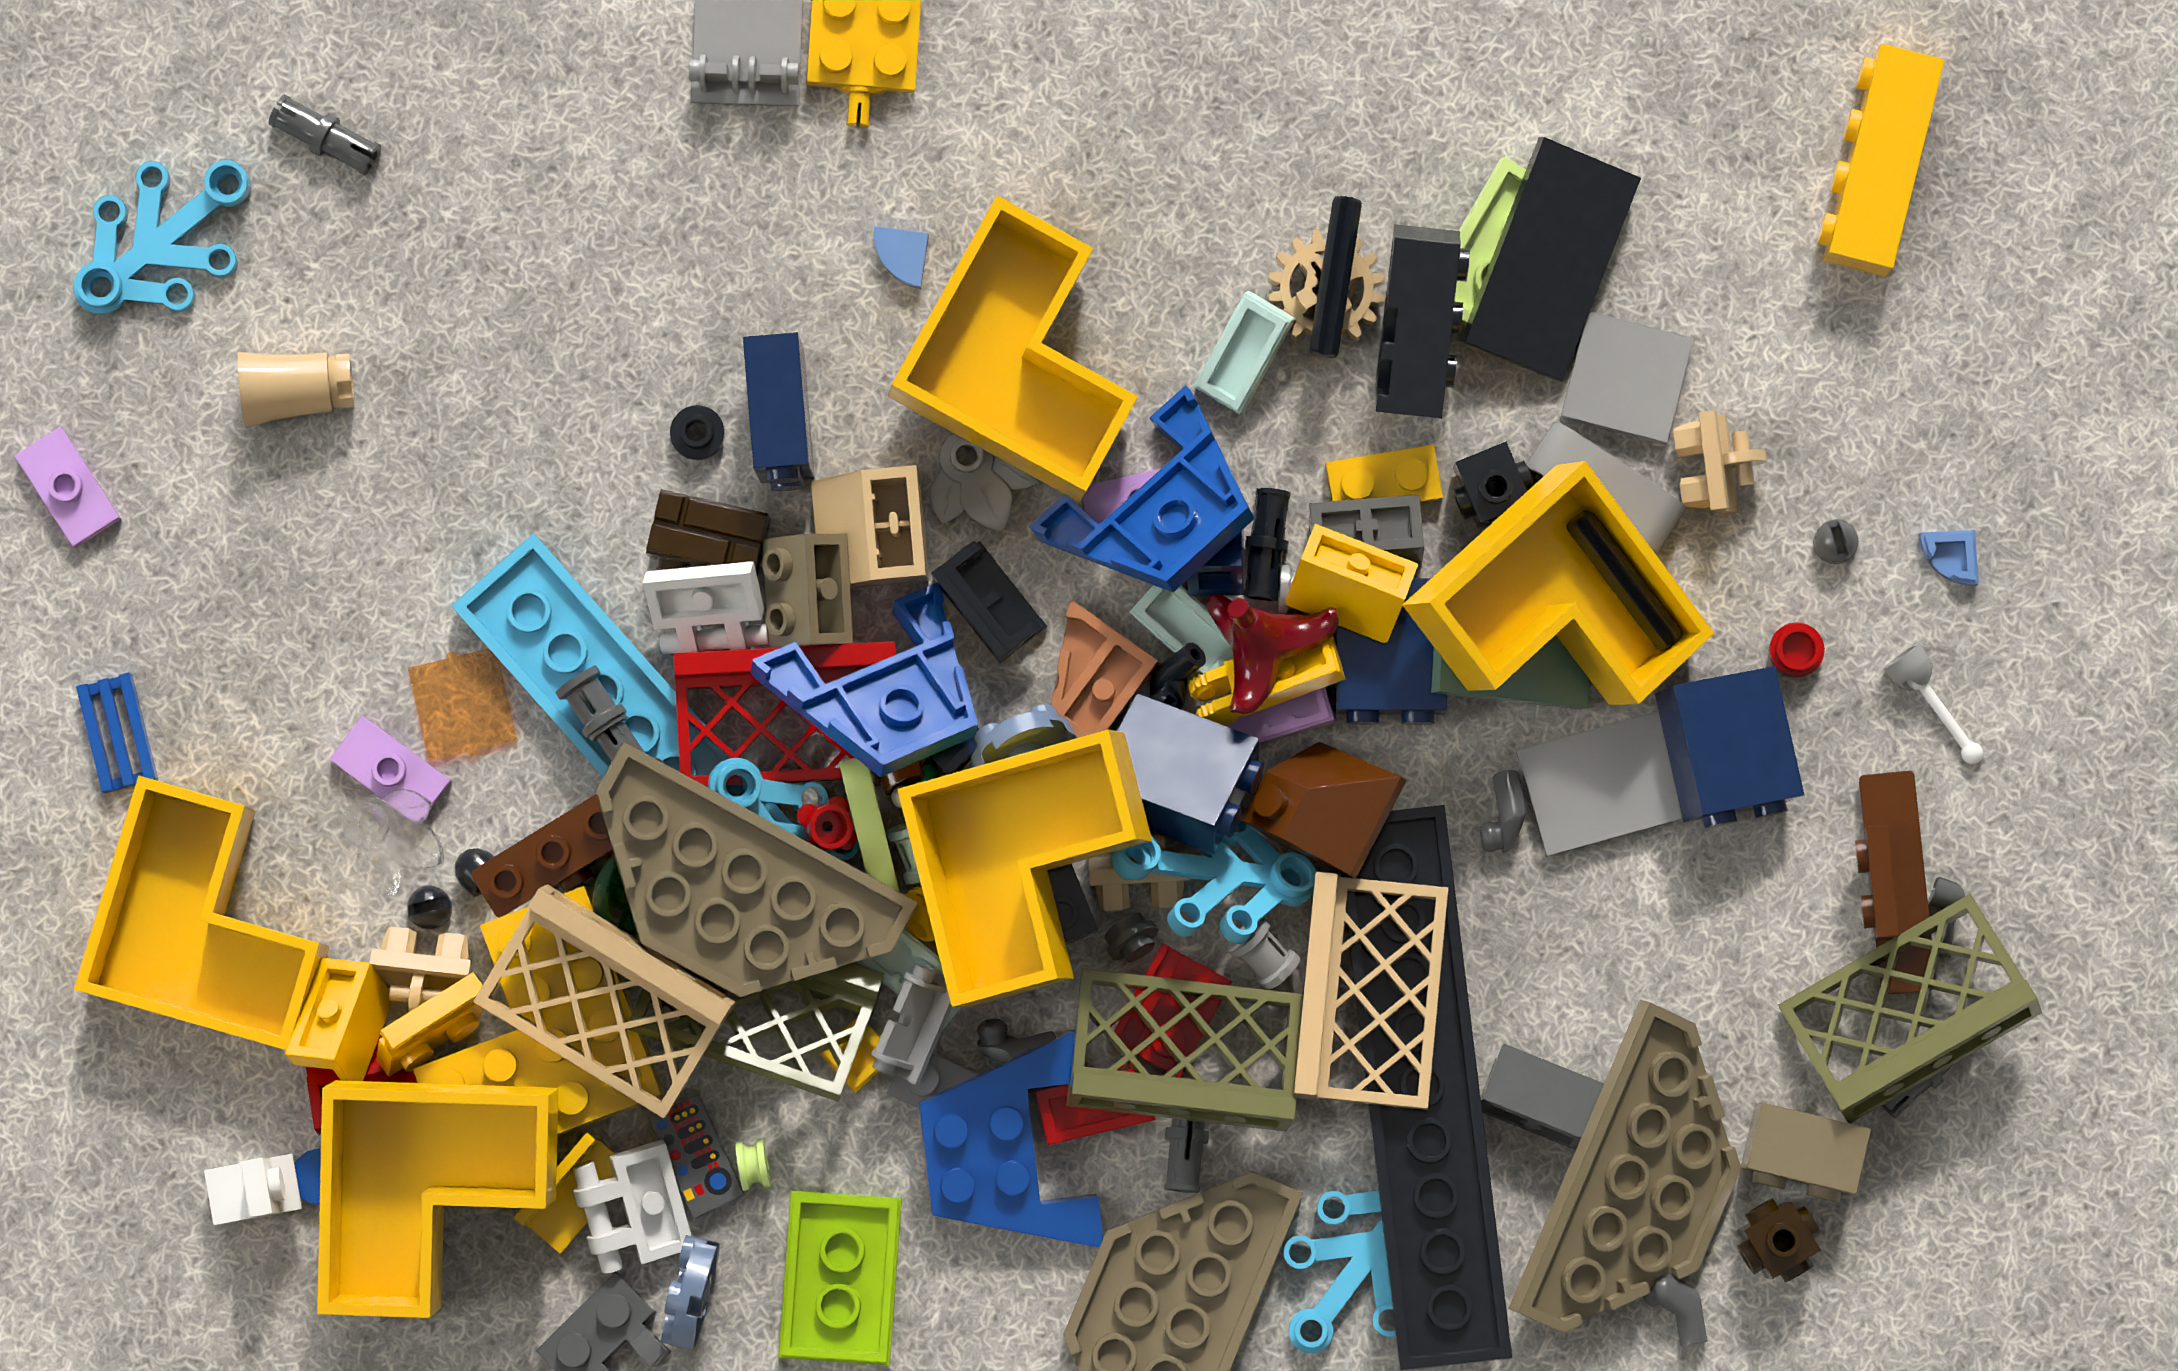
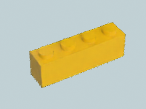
(1882, 159)

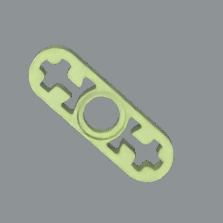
(868, 822)

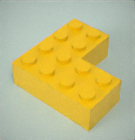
(985, 364)
(1535, 582)
(987, 849)
(164, 928)
(523, 1061)
(395, 1163)

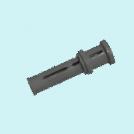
(598, 712)

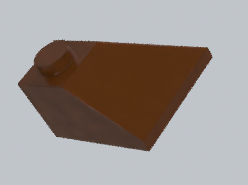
(1325, 806)

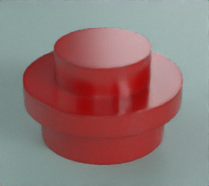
(1796, 650)

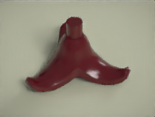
(1262, 642)

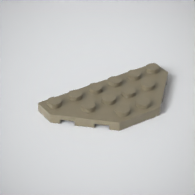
(733, 888)
(1640, 1182)
(1182, 1280)

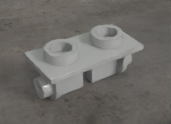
(910, 1042)

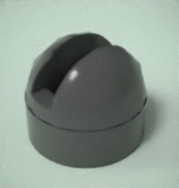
(1826, 545)

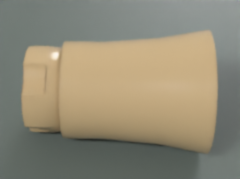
(293, 385)

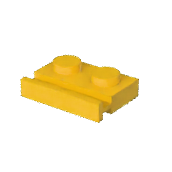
(446, 1016)

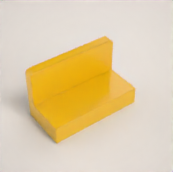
(1355, 579)
(340, 1019)
(563, 1219)

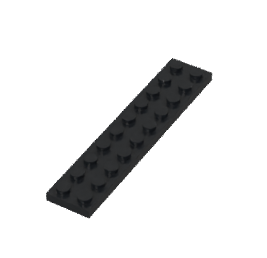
(1434, 1159)

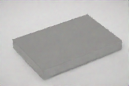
(1600, 784)

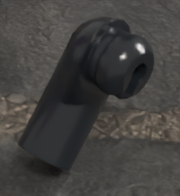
(1170, 678)

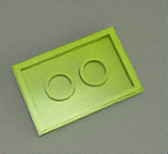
(840, 1278)

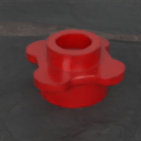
(835, 813)

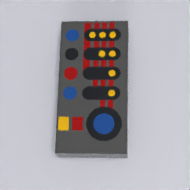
(697, 1157)

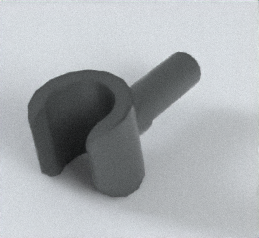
(1945, 894)

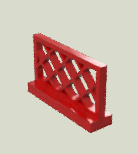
(732, 669)

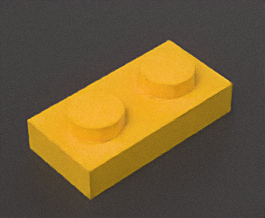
(1386, 475)

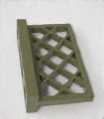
(846, 986)
(1932, 1050)
(1181, 1097)

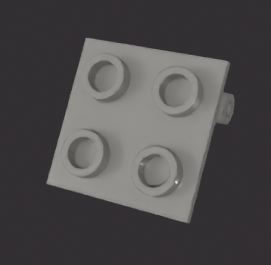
(746, 52)

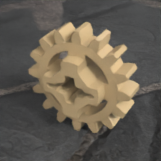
(1304, 303)

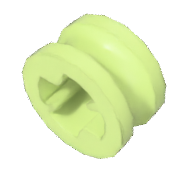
(753, 1164)

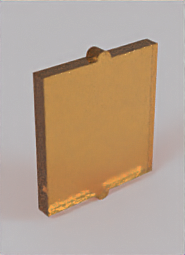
(462, 704)

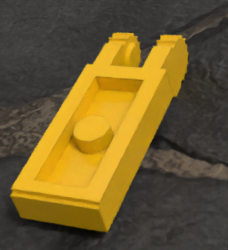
(1295, 678)

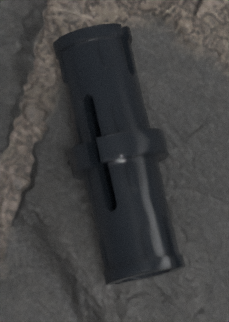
(1266, 544)

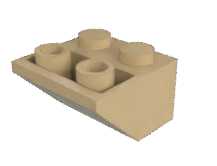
(882, 522)

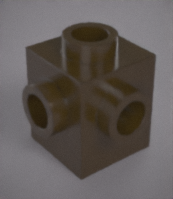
(1758, 1244)

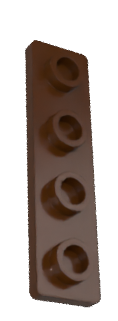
(551, 855)
(1894, 866)

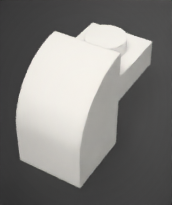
(253, 1189)

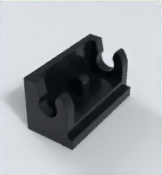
(988, 601)

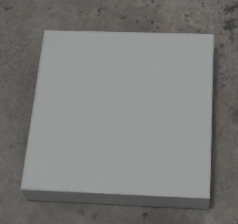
(1627, 378)

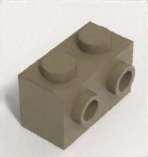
(807, 590)
(1805, 1150)

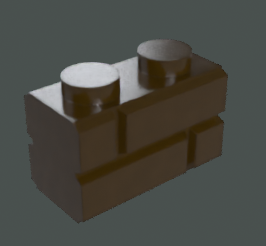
(704, 533)

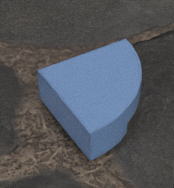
(902, 253)
(1952, 554)

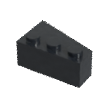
(1420, 320)

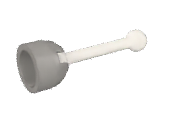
(1912, 672)

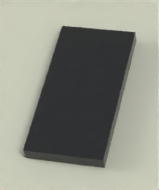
(1550, 259)

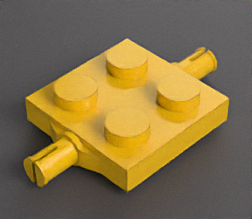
(863, 49)

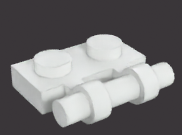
(706, 597)
(649, 1200)

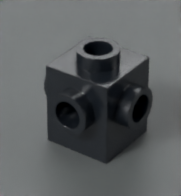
(1486, 467)

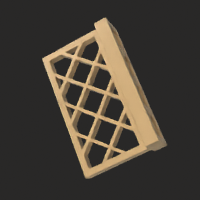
(627, 957)
(1322, 989)

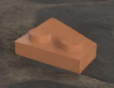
(1097, 673)

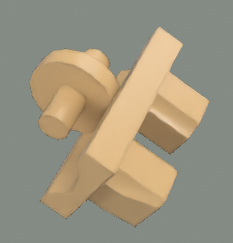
(1711, 439)
(1114, 890)
(418, 976)

